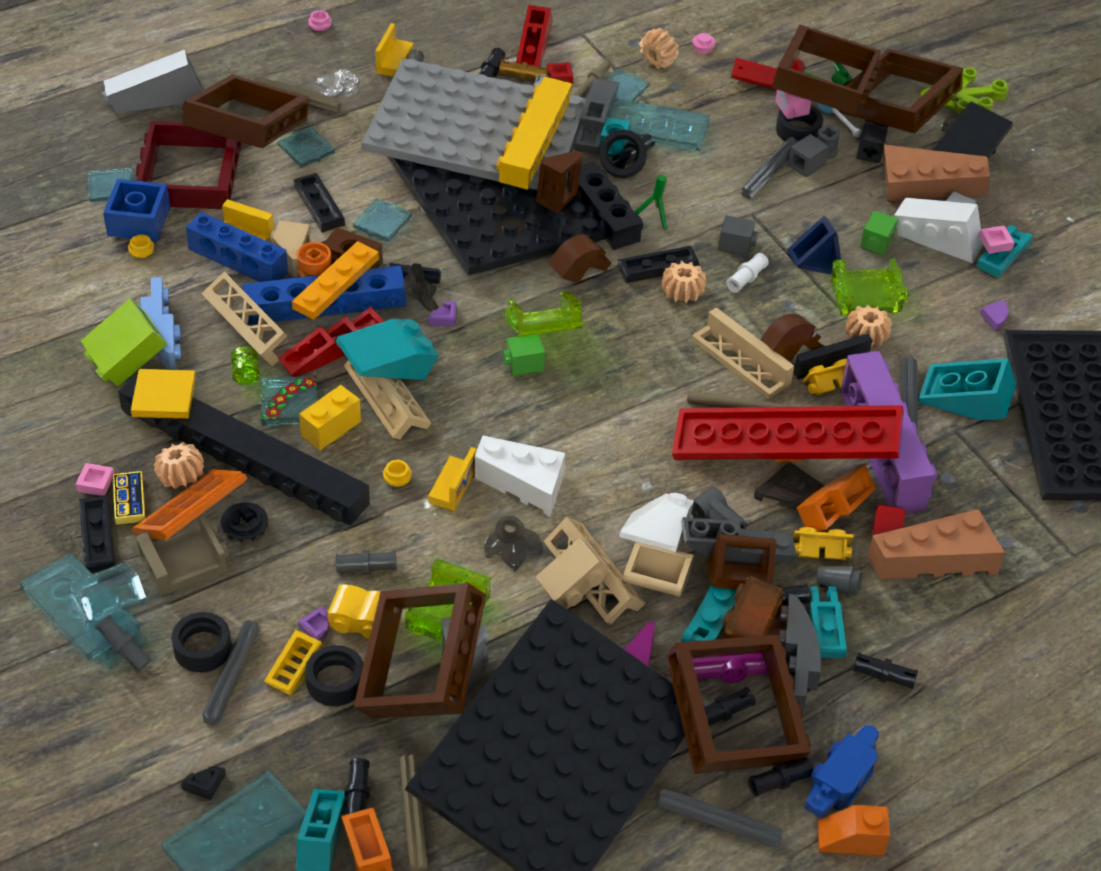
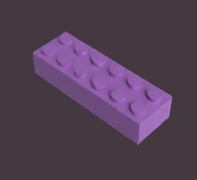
(904, 480)

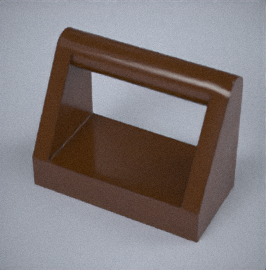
(552, 180)
(731, 575)

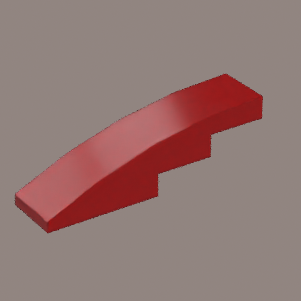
(321, 345)

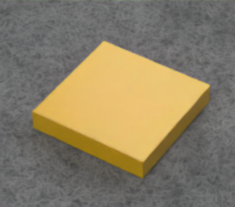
(163, 393)

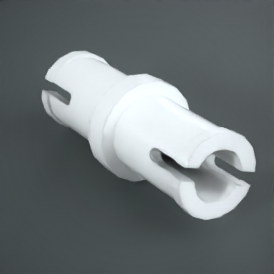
(747, 272)

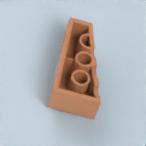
(933, 173)
(937, 547)

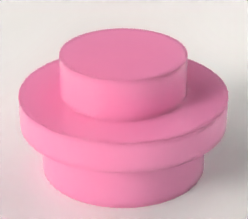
(319, 21)
(703, 43)

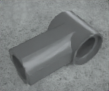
(713, 505)

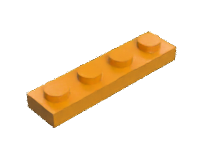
(335, 280)

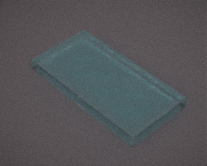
(664, 124)
(51, 595)
(236, 828)

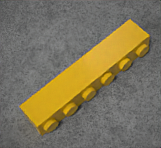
(534, 133)

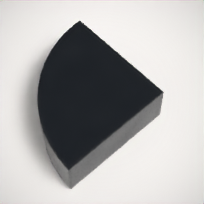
(204, 782)

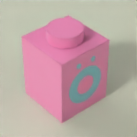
(792, 105)

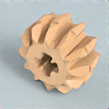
(659, 48)
(683, 282)
(870, 322)
(179, 465)

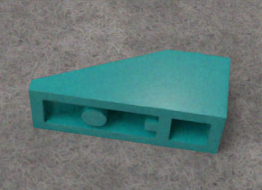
(320, 831)

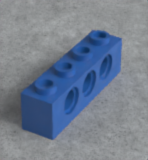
(236, 249)

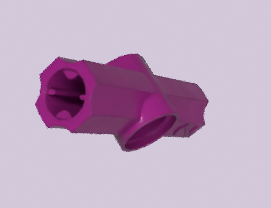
(730, 668)

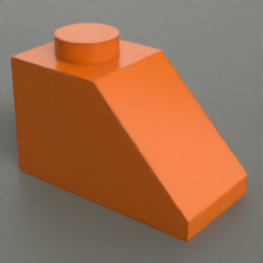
(855, 831)

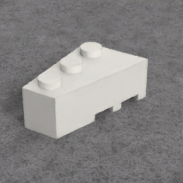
(941, 226)
(522, 470)

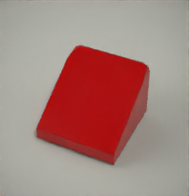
(888, 519)

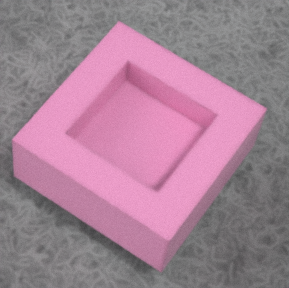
(996, 239)
(95, 479)

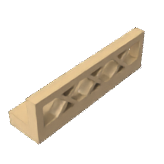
(241, 325)
(749, 352)
(390, 402)
(621, 590)

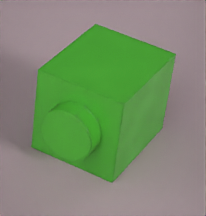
(879, 232)
(524, 354)

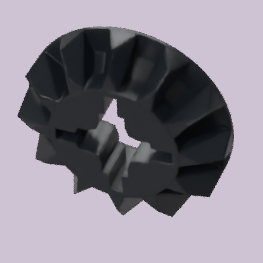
(251, 513)

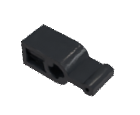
(872, 142)

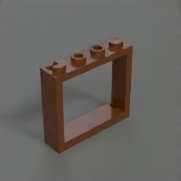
(833, 49)
(946, 83)
(287, 107)
(456, 658)
(693, 713)

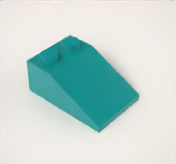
(390, 350)
(970, 388)

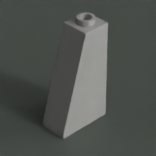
(154, 85)

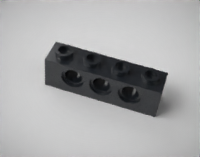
(609, 207)

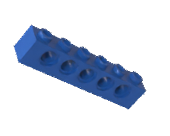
(375, 288)

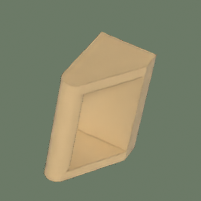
(658, 564)

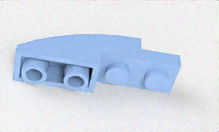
(159, 314)

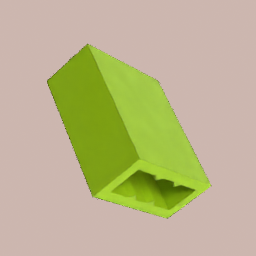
(123, 343)

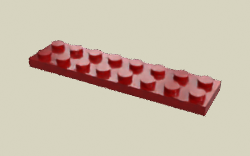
(789, 433)

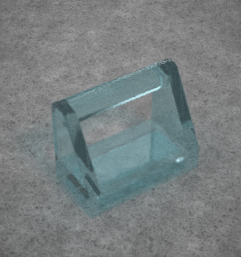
(107, 591)

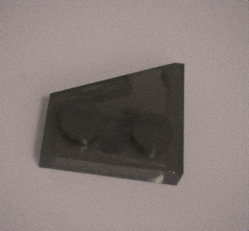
(788, 486)

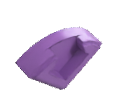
(995, 314)
(444, 315)
(315, 624)

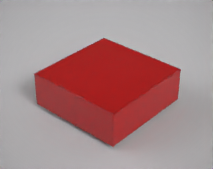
(560, 72)

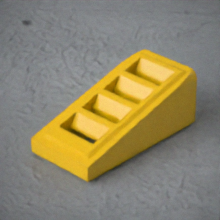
(291, 649)

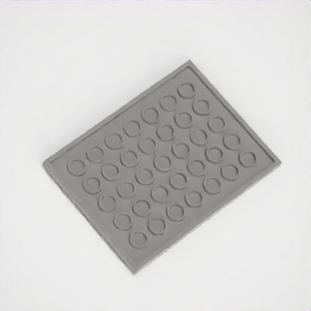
(457, 119)

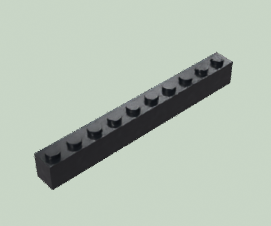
(263, 458)

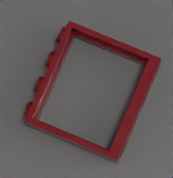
(181, 135)

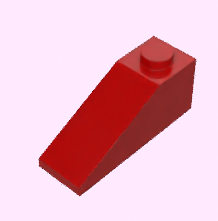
(535, 35)

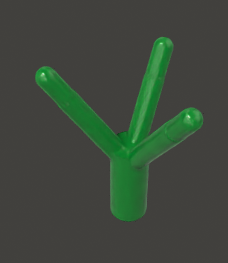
(657, 196)

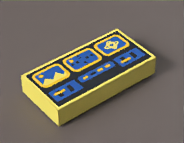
(128, 497)

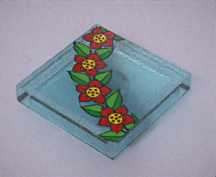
(286, 398)

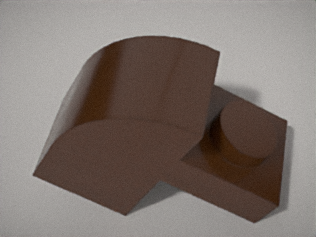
(576, 257)
(789, 334)

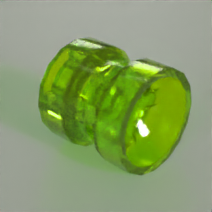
(245, 367)

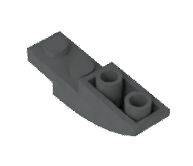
(594, 114)
(702, 534)
(801, 648)

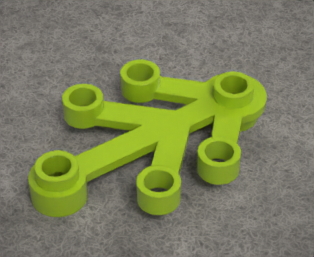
(997, 91)

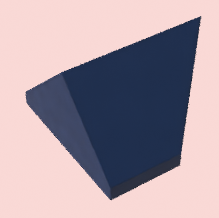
(817, 248)

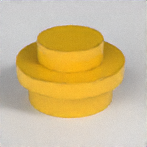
(140, 246)
(397, 473)

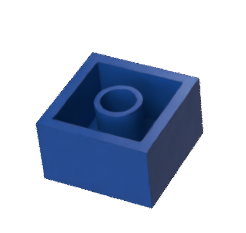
(136, 209)

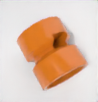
(313, 259)

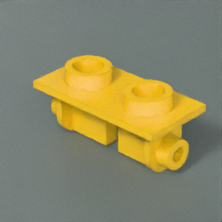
(822, 378)
(833, 542)

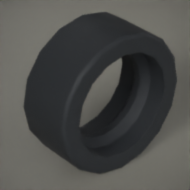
(786, 130)
(626, 135)
(198, 623)
(328, 657)

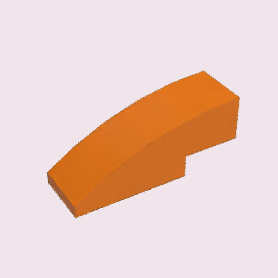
(836, 498)
(366, 841)

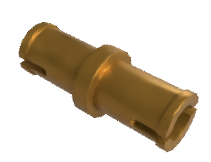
(521, 71)

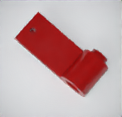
(758, 73)

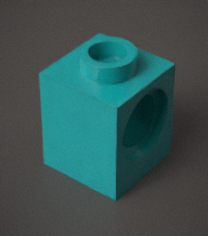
(612, 125)

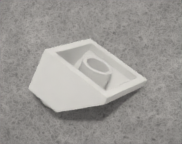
(659, 522)

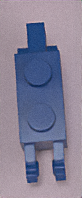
(844, 773)

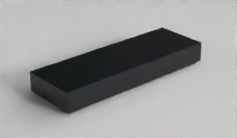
(319, 202)
(654, 264)
(830, 354)
(96, 533)

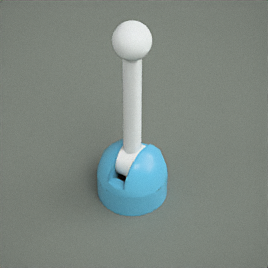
(856, 132)

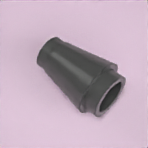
(845, 578)

